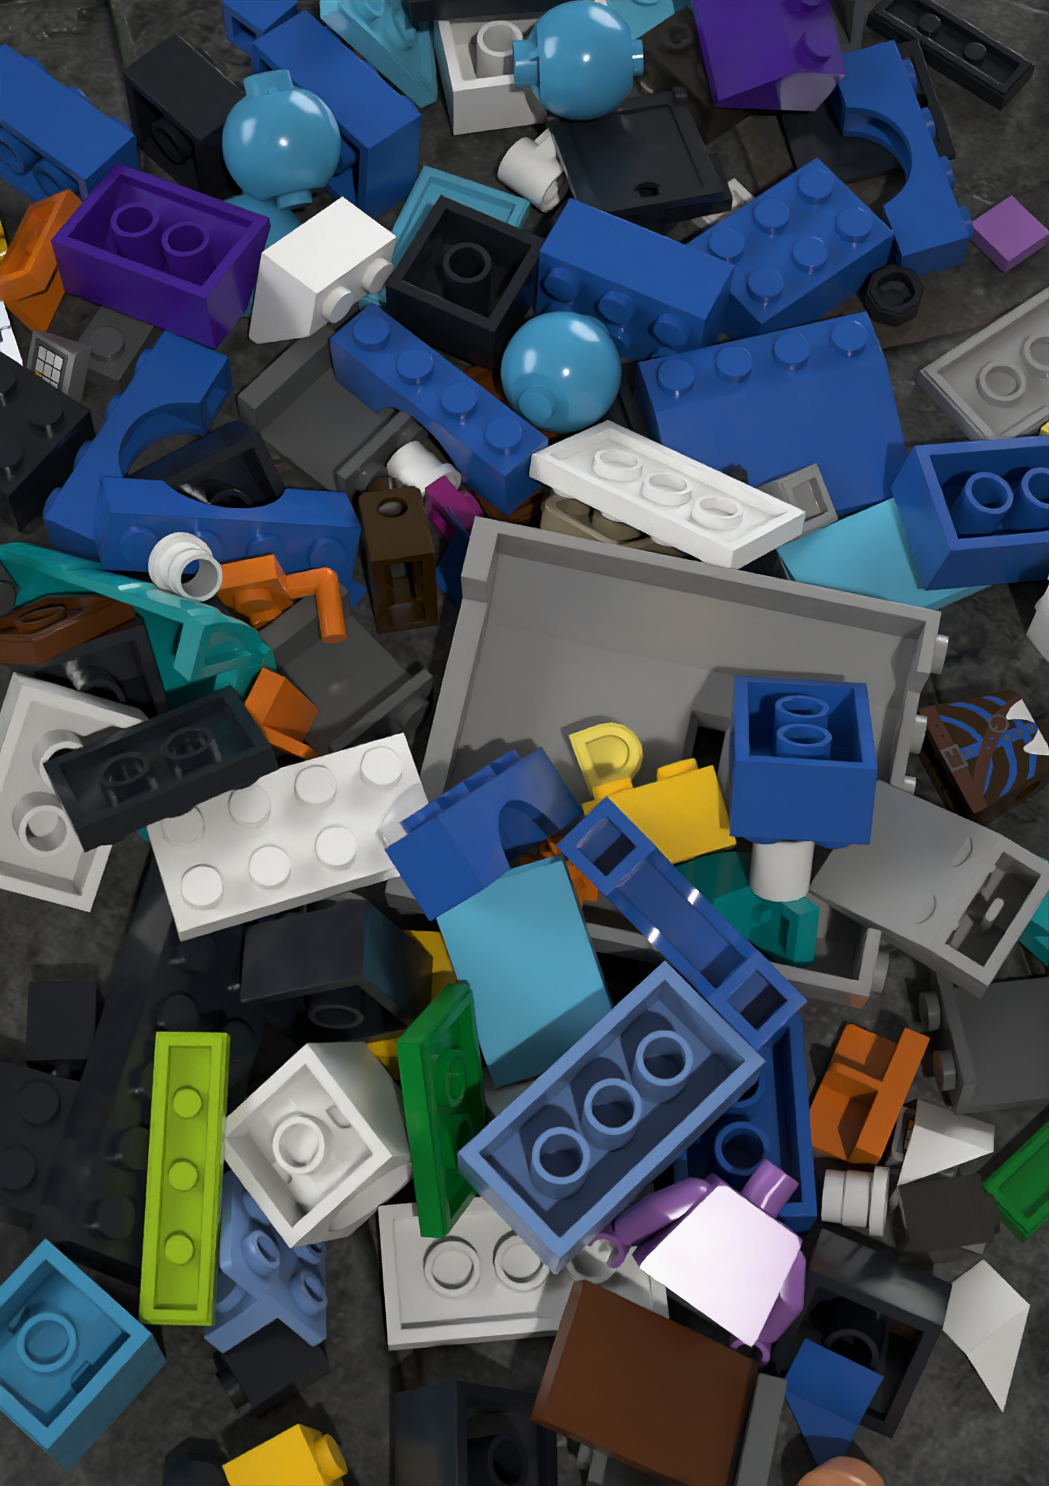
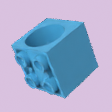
(68, 1355)

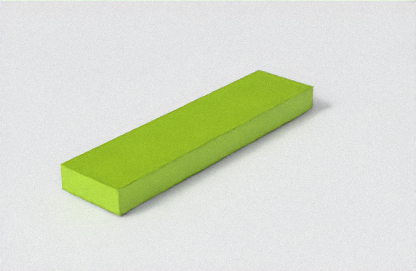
(185, 1179)

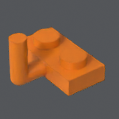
(261, 592)

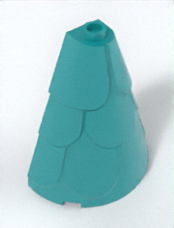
(190, 641)

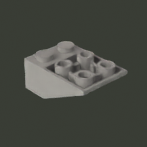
(936, 887)

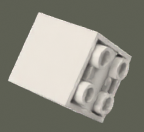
(321, 1142)

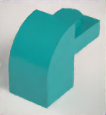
(778, 928)

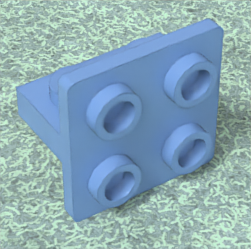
(263, 1275)

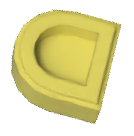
(607, 753)

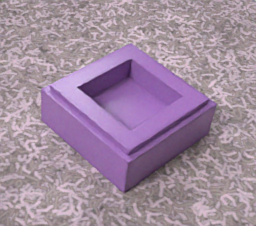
(1008, 234)

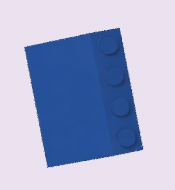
(782, 406)

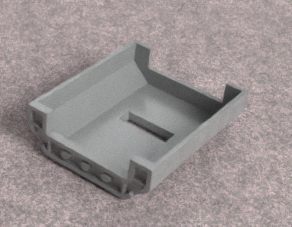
(606, 633)

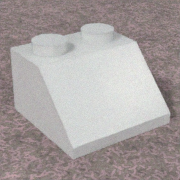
(319, 273)

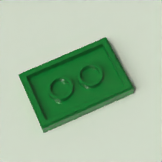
(442, 1104)

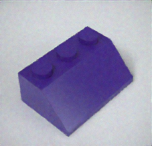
(769, 52)
(162, 254)

